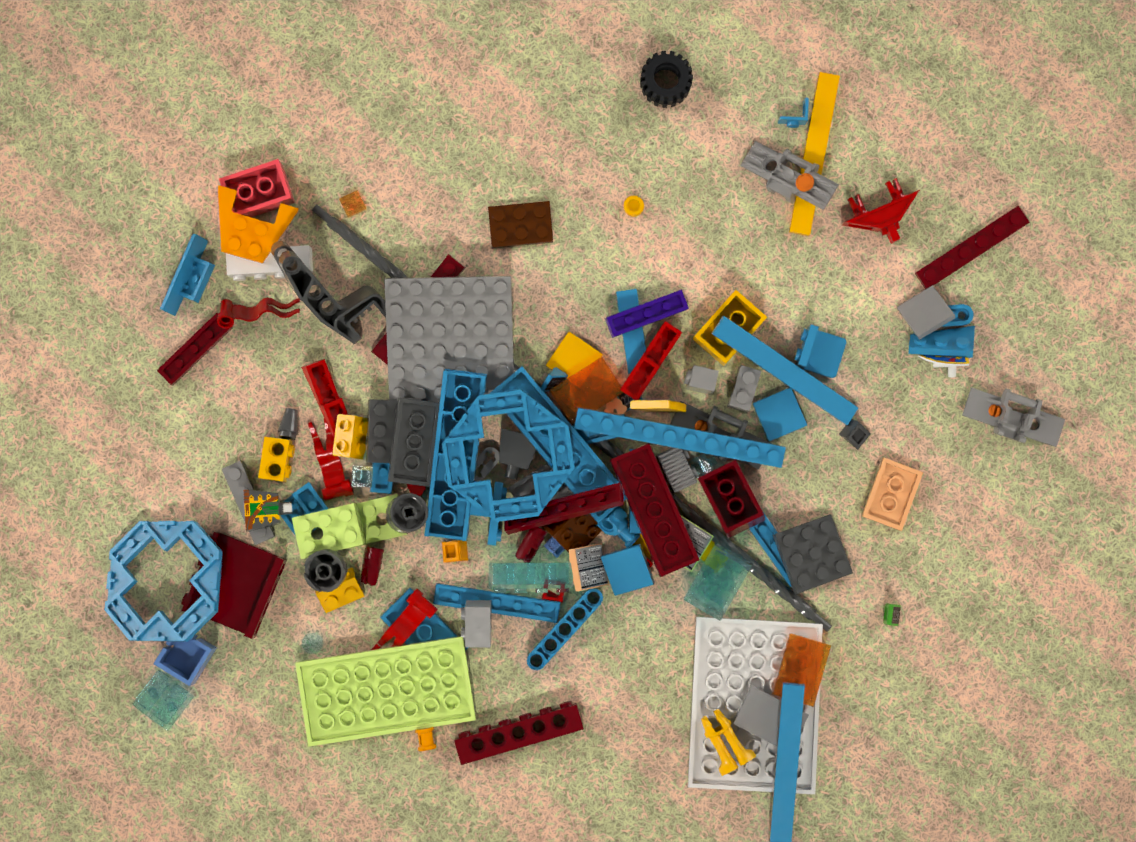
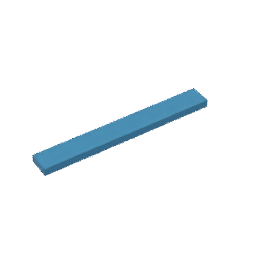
(784, 370)
(787, 762)

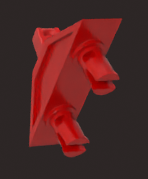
(884, 217)

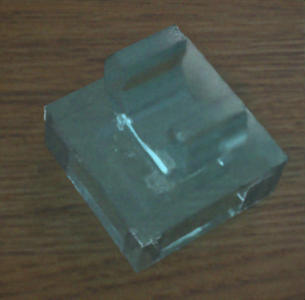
(703, 464)

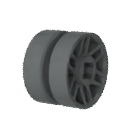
(417, 513)

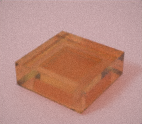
(352, 204)

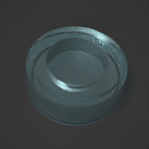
(312, 643)

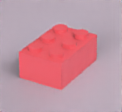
(259, 189)

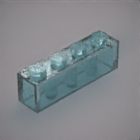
(530, 576)

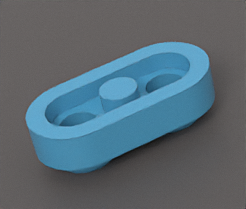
(957, 321)

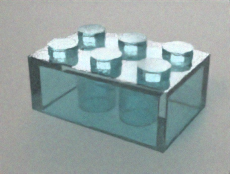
(717, 581)

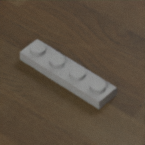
(238, 481)

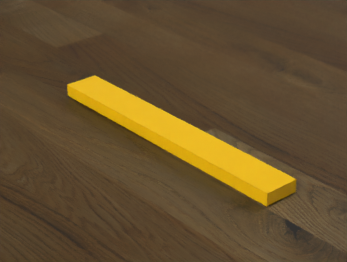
(816, 146)

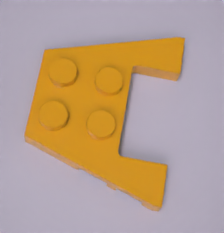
(246, 235)

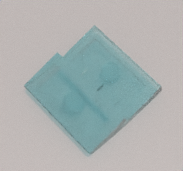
(163, 700)

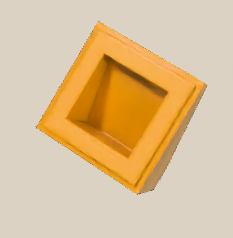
(454, 551)

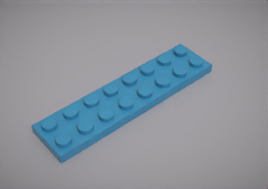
(589, 469)

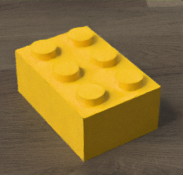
(737, 310)

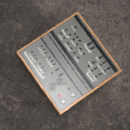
(588, 567)

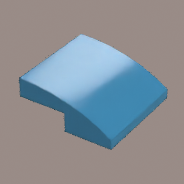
(303, 502)

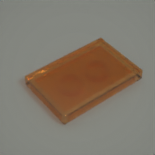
(586, 389)
(802, 664)

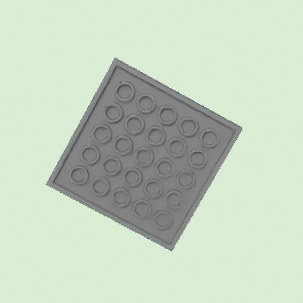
(447, 326)

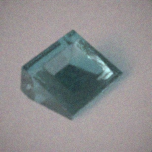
(362, 476)

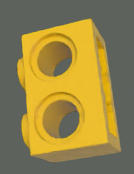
(269, 459)

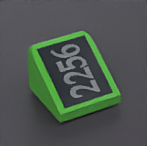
(891, 614)

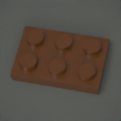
(520, 224)

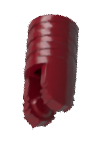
(530, 544)
(371, 565)

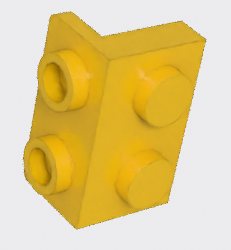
(350, 436)
(348, 592)

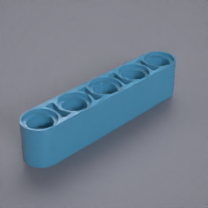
(560, 638)

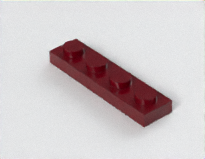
(192, 351)

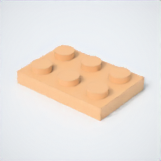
(892, 494)

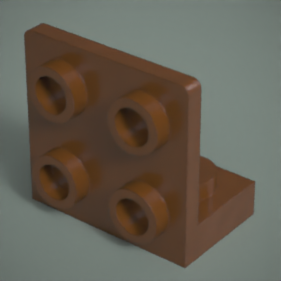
(574, 532)

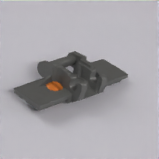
(700, 420)

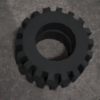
(666, 62)

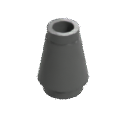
(289, 425)

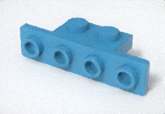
(190, 276)

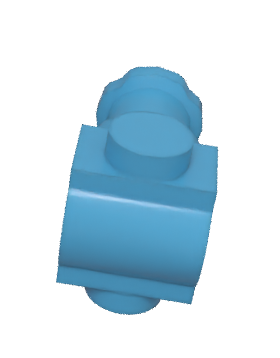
(616, 524)

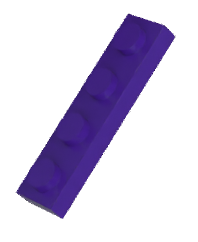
(646, 313)

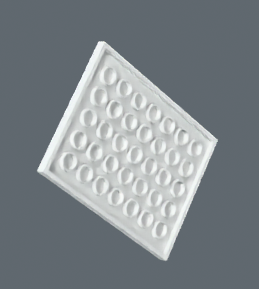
(726, 663)

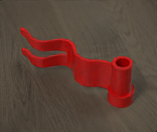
(229, 312)
(331, 467)
(409, 620)

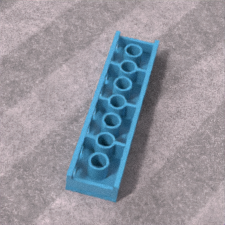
(447, 508)

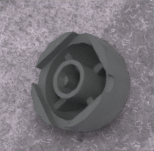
(325, 570)

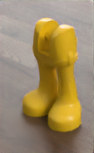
(743, 755)

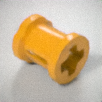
(425, 739)

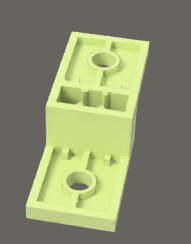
(344, 527)

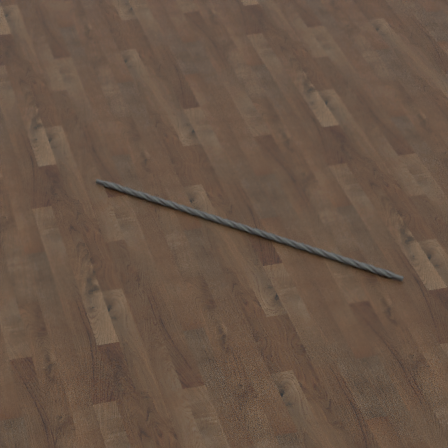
(606, 446)

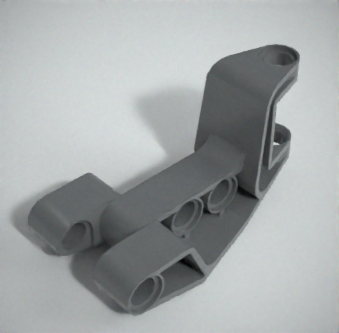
(338, 313)

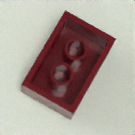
(731, 499)

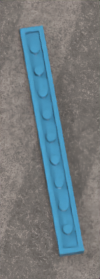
(679, 437)

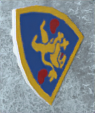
(946, 361)

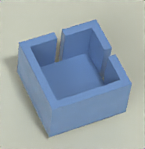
(185, 659)

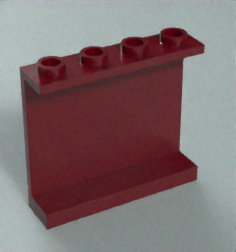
(245, 584)

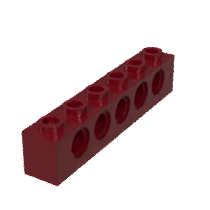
(468, 753)

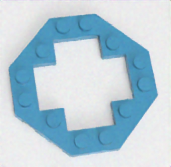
(480, 492)
(206, 581)

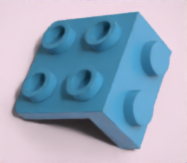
(820, 352)

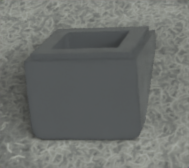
(855, 433)

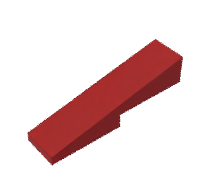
(651, 361)
(324, 392)

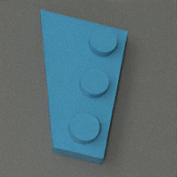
(949, 342)

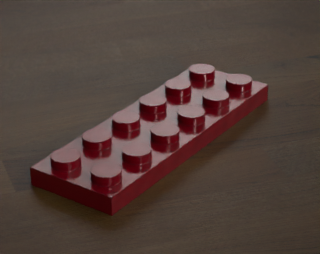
(654, 510)

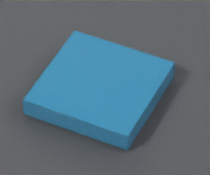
(779, 414)
(627, 569)

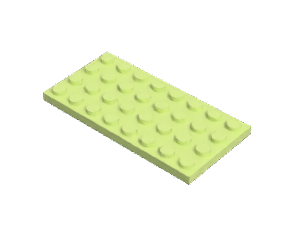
(385, 691)

